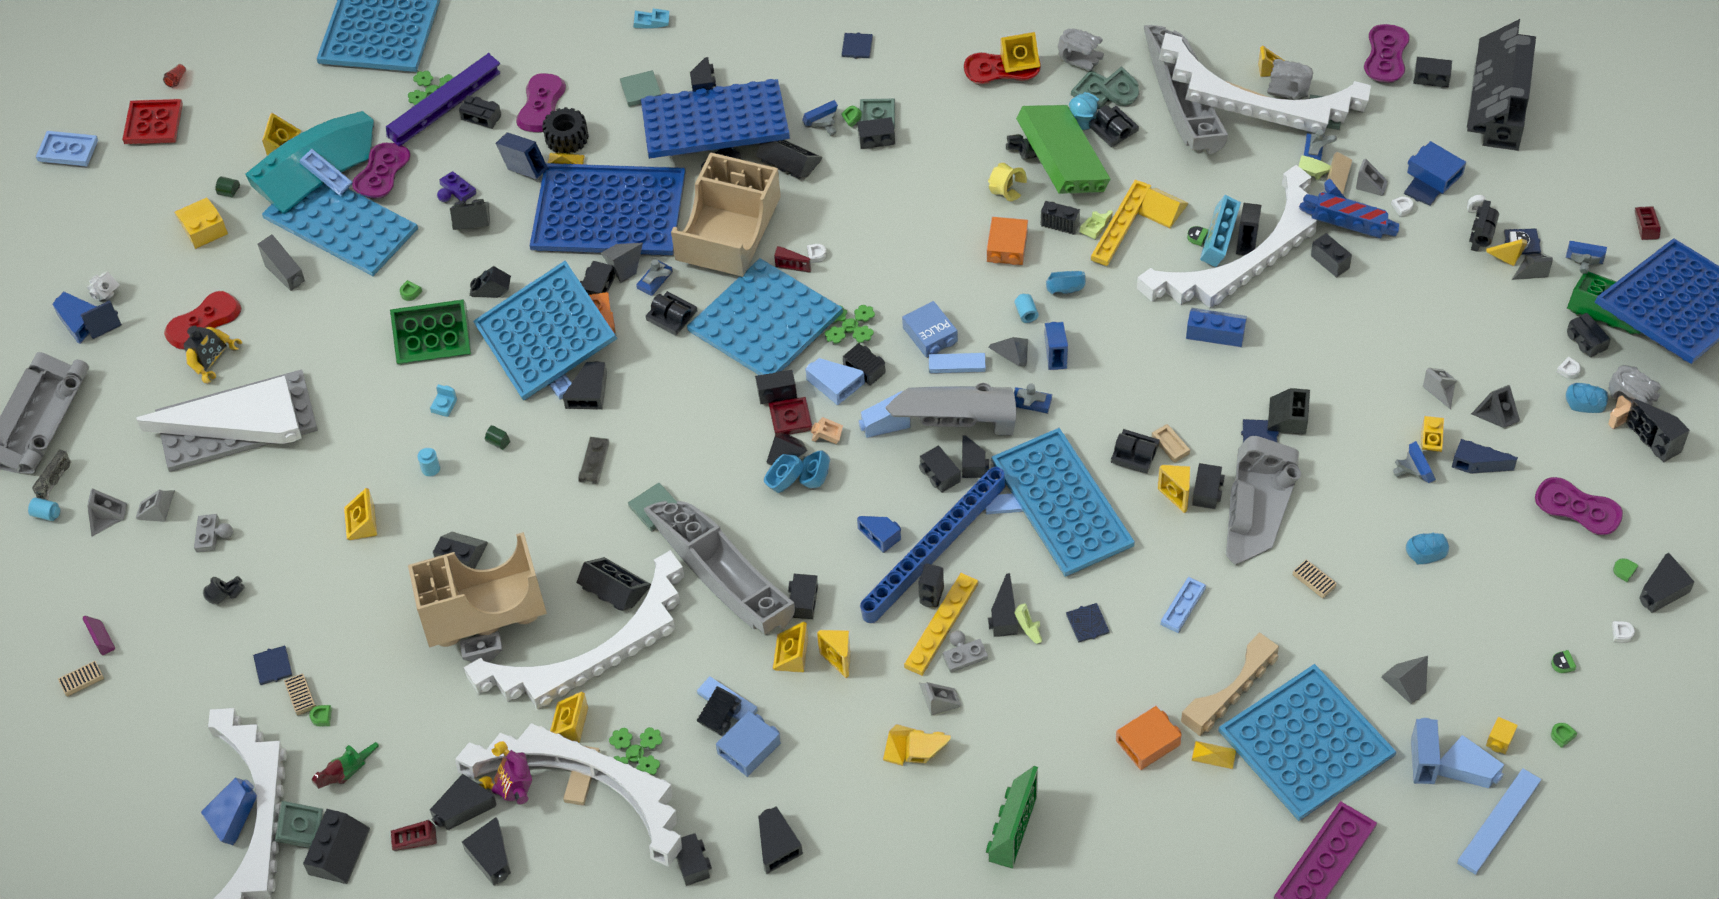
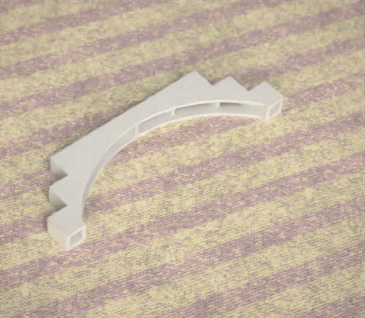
(1301, 114)
(1216, 283)
(557, 679)
(544, 748)
(265, 762)

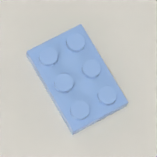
(67, 148)

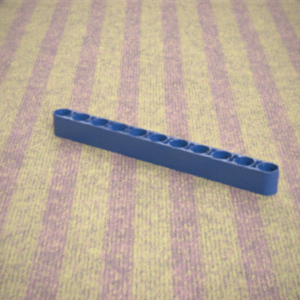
(954, 521)

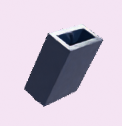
(521, 155)

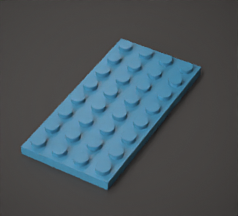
(346, 227)
(1063, 502)

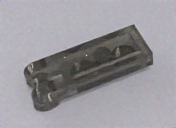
(594, 460)
(51, 475)

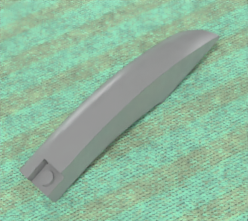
(1194, 121)
(721, 565)

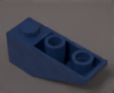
(1481, 459)

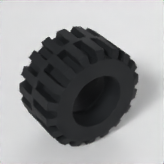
(555, 130)

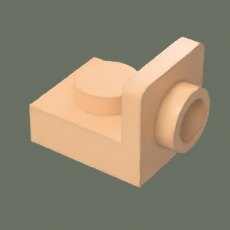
(1620, 413)
(827, 430)

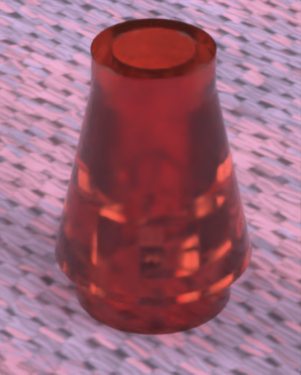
(174, 76)

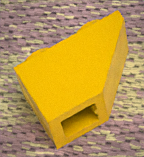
(1432, 433)
(924, 746)

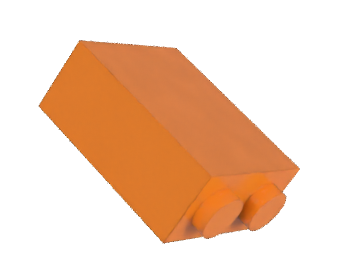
(1007, 240)
(1148, 737)

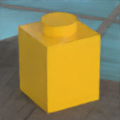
(1501, 735)

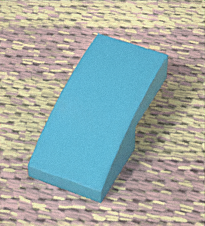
(656, 19)

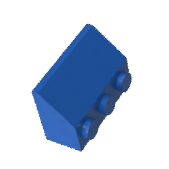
(1216, 327)

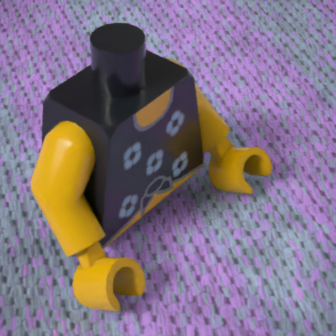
(204, 348)

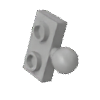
(207, 532)
(963, 654)

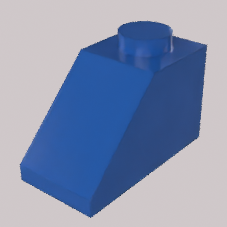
(880, 531)

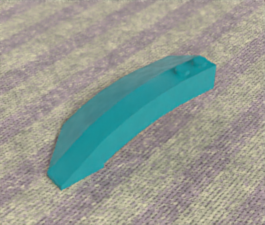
(339, 141)

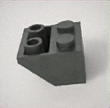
(470, 215)
(1289, 411)

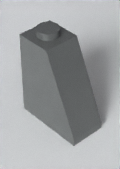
(280, 262)

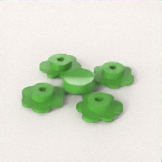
(425, 78)
(851, 326)
(635, 753)

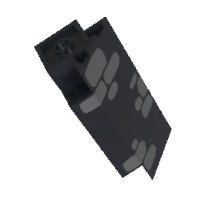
(1501, 87)

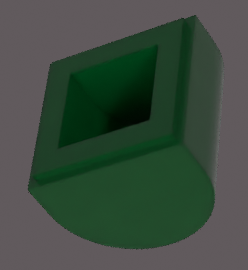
(226, 186)
(497, 437)

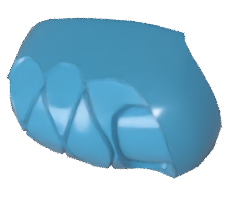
(1066, 282)
(1586, 398)
(815, 469)
(783, 472)
(1427, 547)

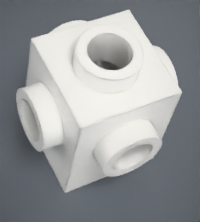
(102, 286)

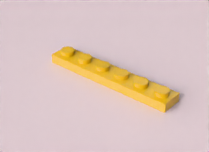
(1120, 223)
(941, 624)

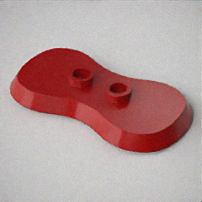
(987, 67)
(214, 311)

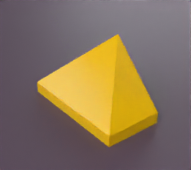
(561, 158)
(1509, 251)
(896, 744)
(1214, 755)

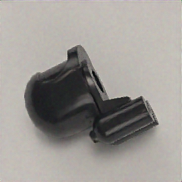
(1016, 142)
(219, 590)

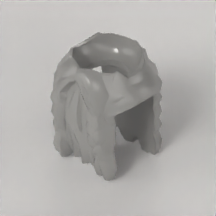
(1078, 48)
(1290, 79)
(1633, 385)

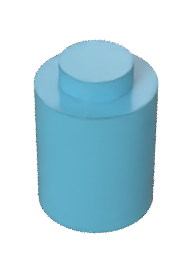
(1026, 308)
(428, 461)
(43, 509)

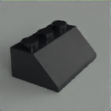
(788, 157)
(612, 583)
(336, 847)

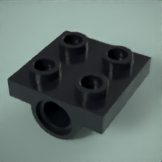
(1113, 125)
(1484, 226)
(670, 312)
(1134, 451)

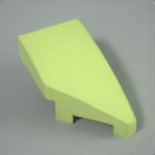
(1313, 166)
(1094, 225)
(1030, 628)

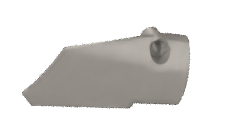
(958, 406)
(1259, 496)

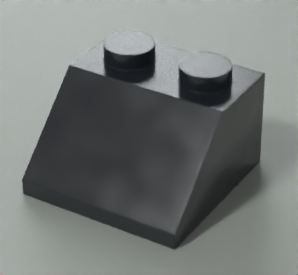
(466, 548)

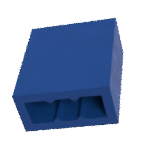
(1436, 167)

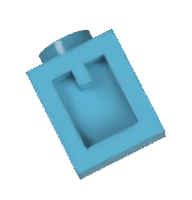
(444, 400)

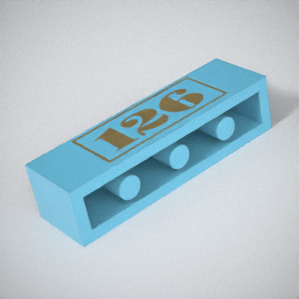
(1220, 231)

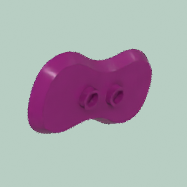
(1385, 59)
(542, 95)
(379, 174)
(1562, 498)

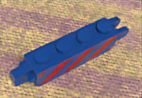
(1349, 214)

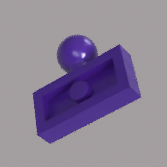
(454, 185)

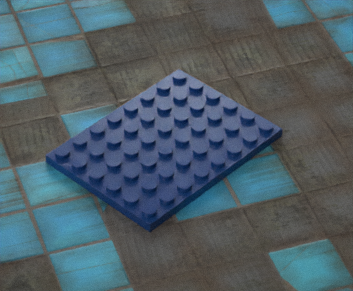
(714, 118)
(606, 206)
(1670, 300)

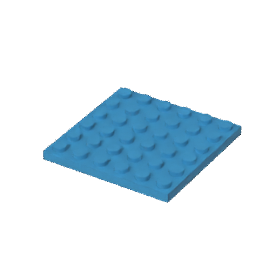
(378, 33)
(765, 319)
(544, 330)
(1306, 742)

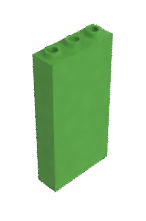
(1063, 149)

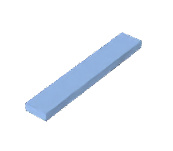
(1499, 821)

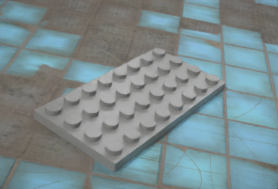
(189, 450)

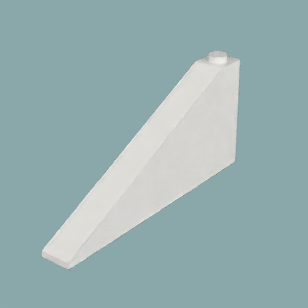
(249, 413)

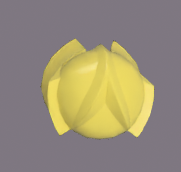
(1002, 179)

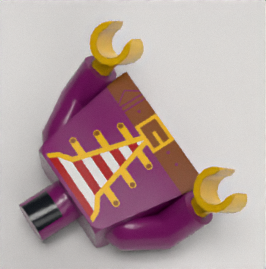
(512, 777)

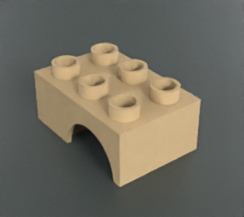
(728, 214)
(470, 601)

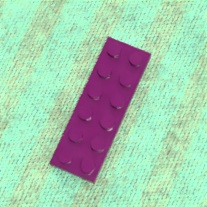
(1328, 855)

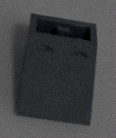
(1657, 429)

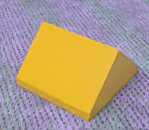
(1019, 52)
(277, 133)
(1162, 207)
(1175, 484)
(360, 516)
(835, 648)
(791, 649)
(570, 717)

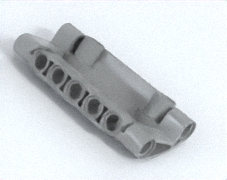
(37, 411)

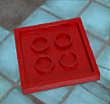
(152, 121)

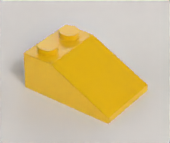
(201, 222)

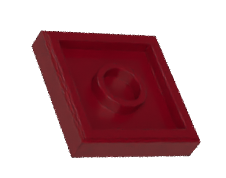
(790, 416)

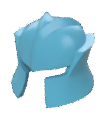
(1084, 109)

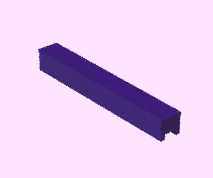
(442, 100)

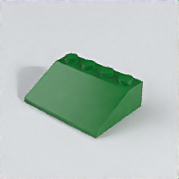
(1584, 297)
(430, 331)
(1014, 819)

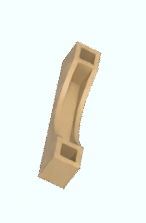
(1204, 711)

